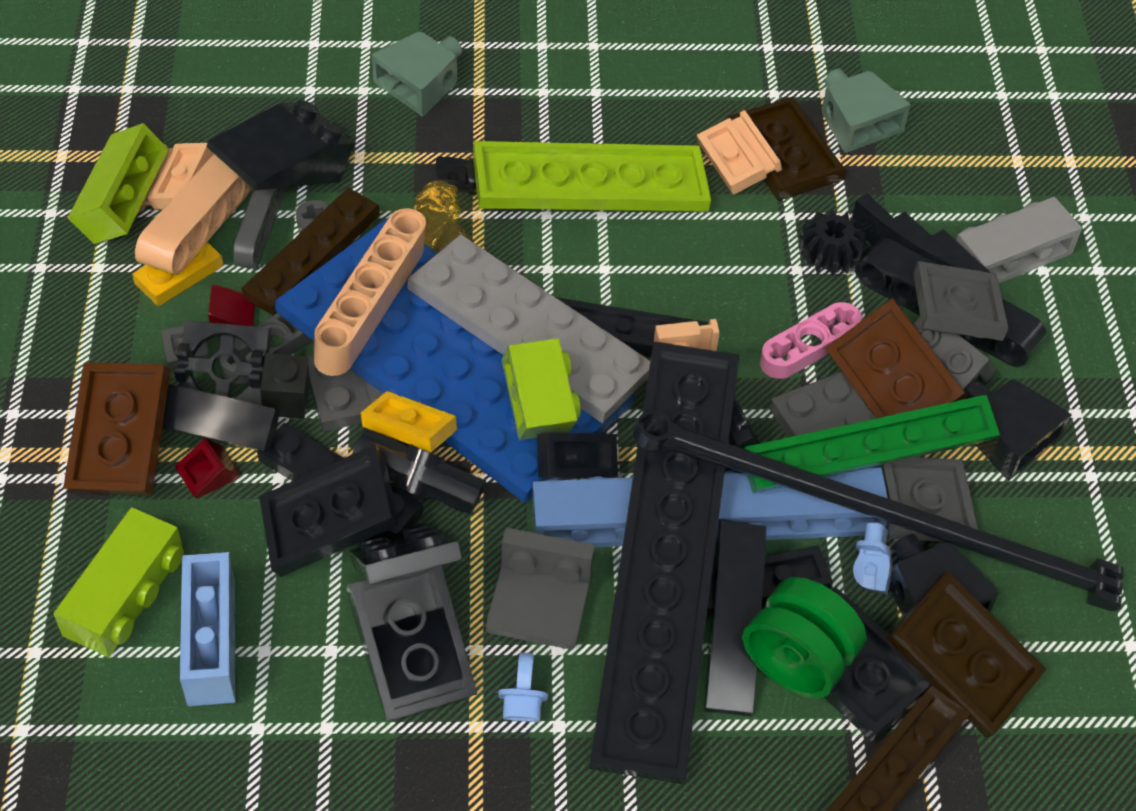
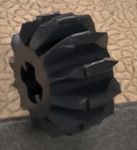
(832, 242)

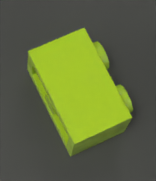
(540, 388)

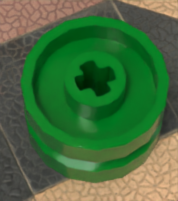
(804, 637)

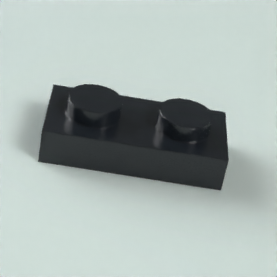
(577, 455)

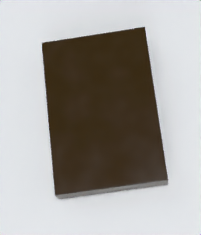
(803, 153)
(966, 653)

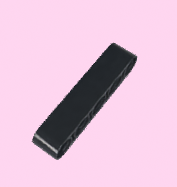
(889, 271)

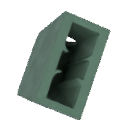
(417, 70)
(862, 109)

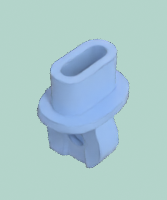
(874, 562)
(522, 702)

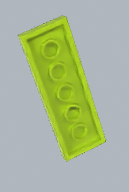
(590, 176)

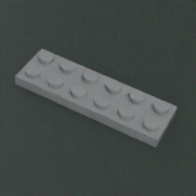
(512, 310)

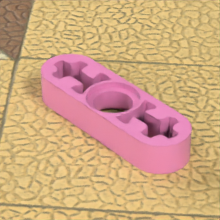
(801, 353)

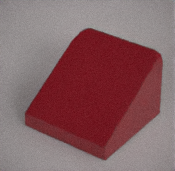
(230, 307)
(207, 468)

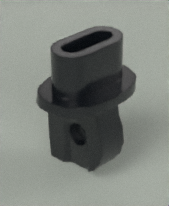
(457, 172)

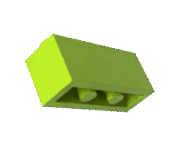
(118, 184)
(120, 582)

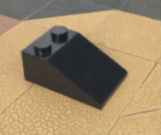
(285, 148)
(411, 641)

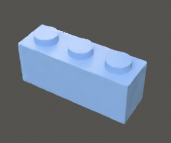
(207, 629)

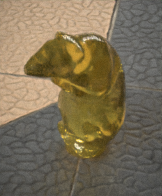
(441, 212)

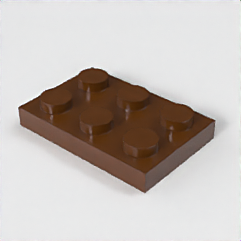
(893, 364)
(117, 428)

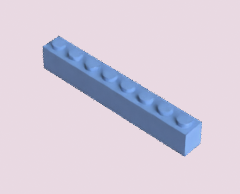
(598, 507)

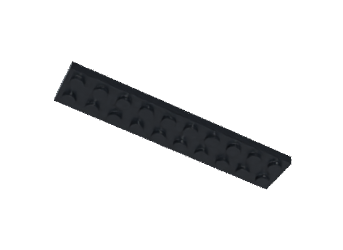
(665, 574)

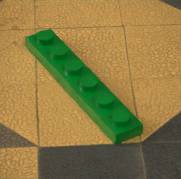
(882, 440)

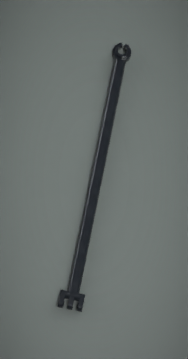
(1100, 579)

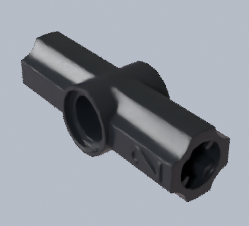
(425, 473)

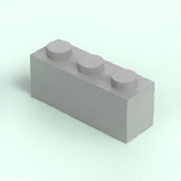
(1023, 239)

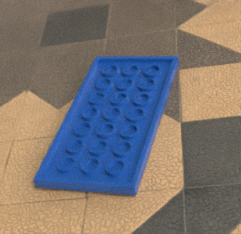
(436, 364)

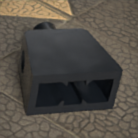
(1025, 424)
(922, 567)

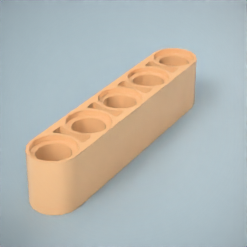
(191, 217)
(369, 292)

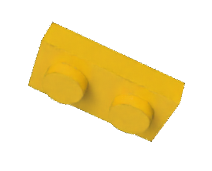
(163, 286)
(409, 421)

